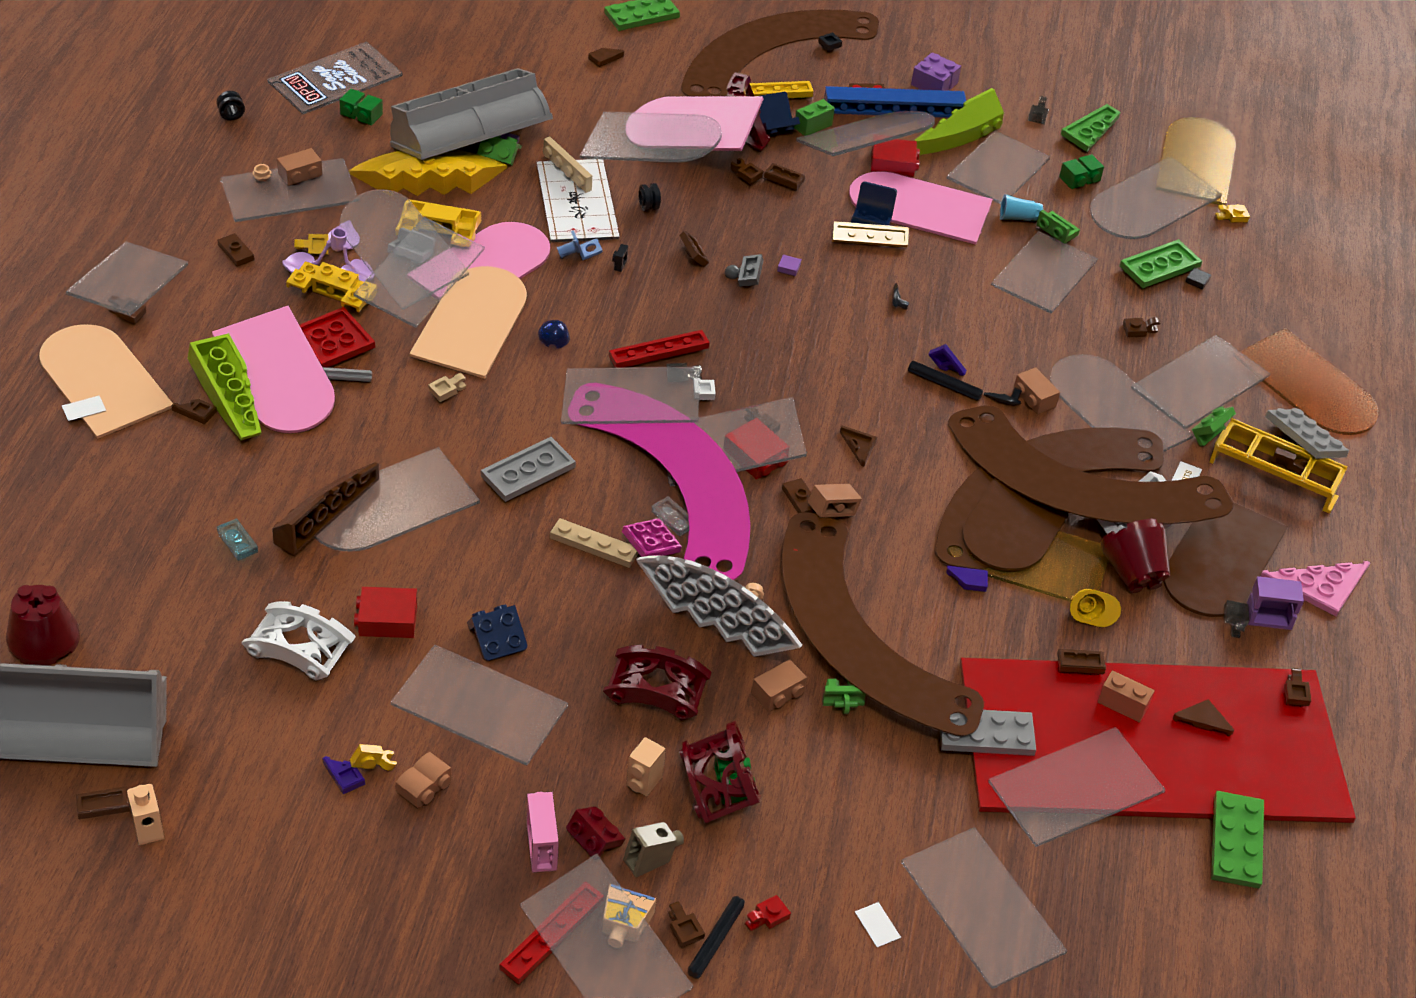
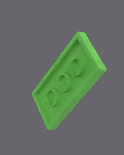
(640, 13)
(1160, 263)
(1237, 839)

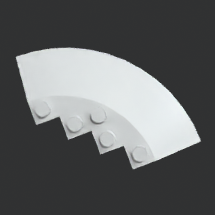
(719, 602)

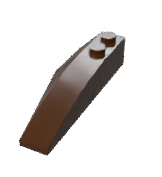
(322, 508)

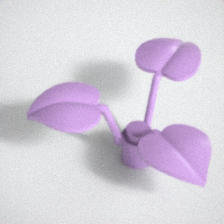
(337, 242)

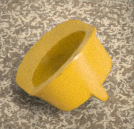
(1095, 608)

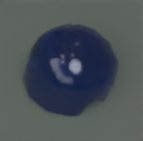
(554, 333)

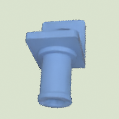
(574, 246)

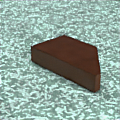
(605, 55)
(196, 410)

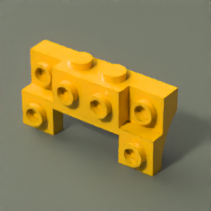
(456, 219)
(328, 281)

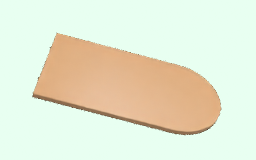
(472, 321)
(96, 362)

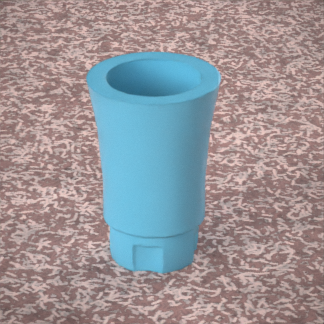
(1019, 209)

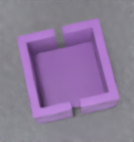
(935, 73)
(1275, 602)

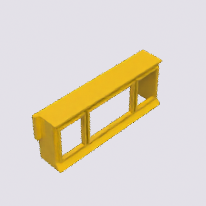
(1268, 443)

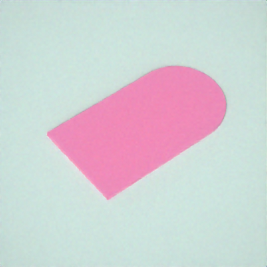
(732, 113)
(931, 206)
(512, 248)
(283, 372)

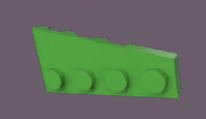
(1091, 127)

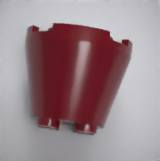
(1139, 554)
(40, 626)

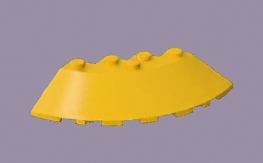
(439, 172)

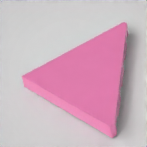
(1324, 586)

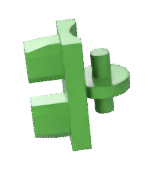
(842, 696)

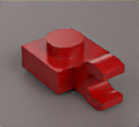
(769, 912)

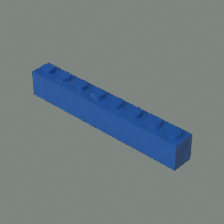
(884, 100)

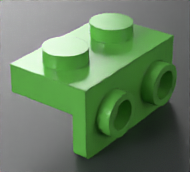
(499, 149)
(1057, 226)
(1212, 424)

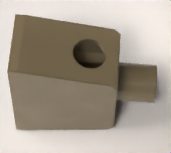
(651, 847)

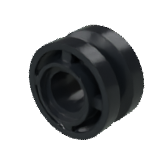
(230, 105)
(649, 196)

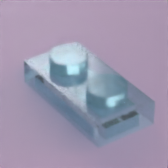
(237, 539)

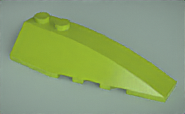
(974, 120)
(226, 382)

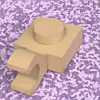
(446, 388)

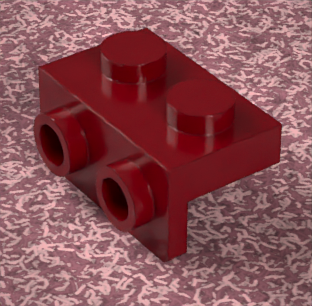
(594, 831)

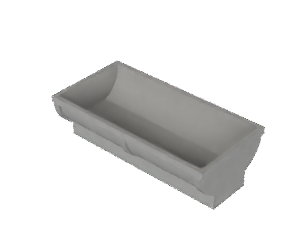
(468, 114)
(81, 714)

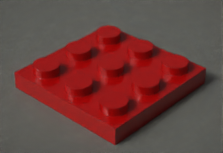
(336, 337)

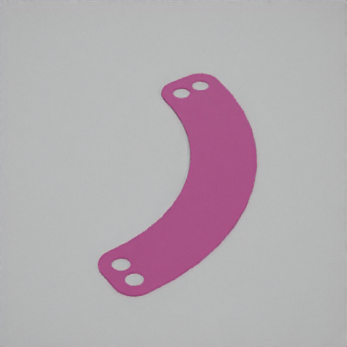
(708, 483)

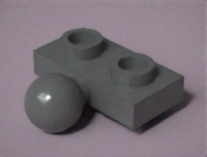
(749, 272)

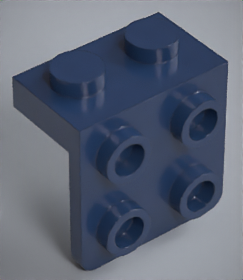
(776, 113)
(874, 204)
(498, 632)

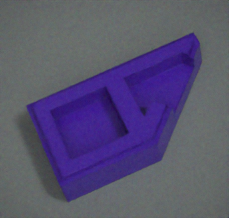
(946, 359)
(969, 578)
(344, 775)

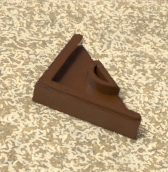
(859, 443)
(1204, 716)

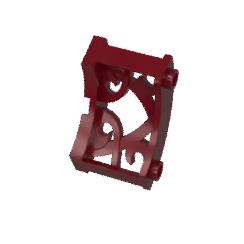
(740, 86)
(667, 697)
(743, 786)

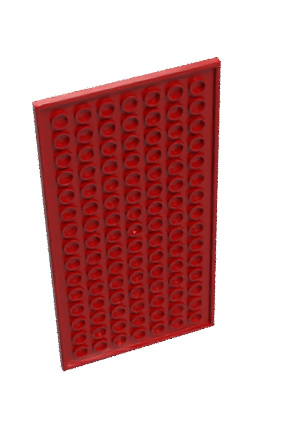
(1273, 754)

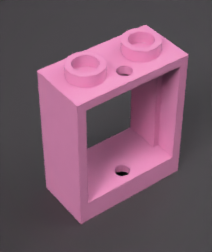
(542, 832)

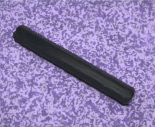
(945, 380)
(716, 937)

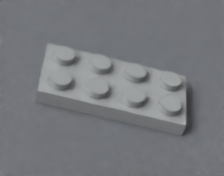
(1307, 433)
(528, 469)
(997, 733)

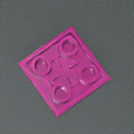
(651, 538)

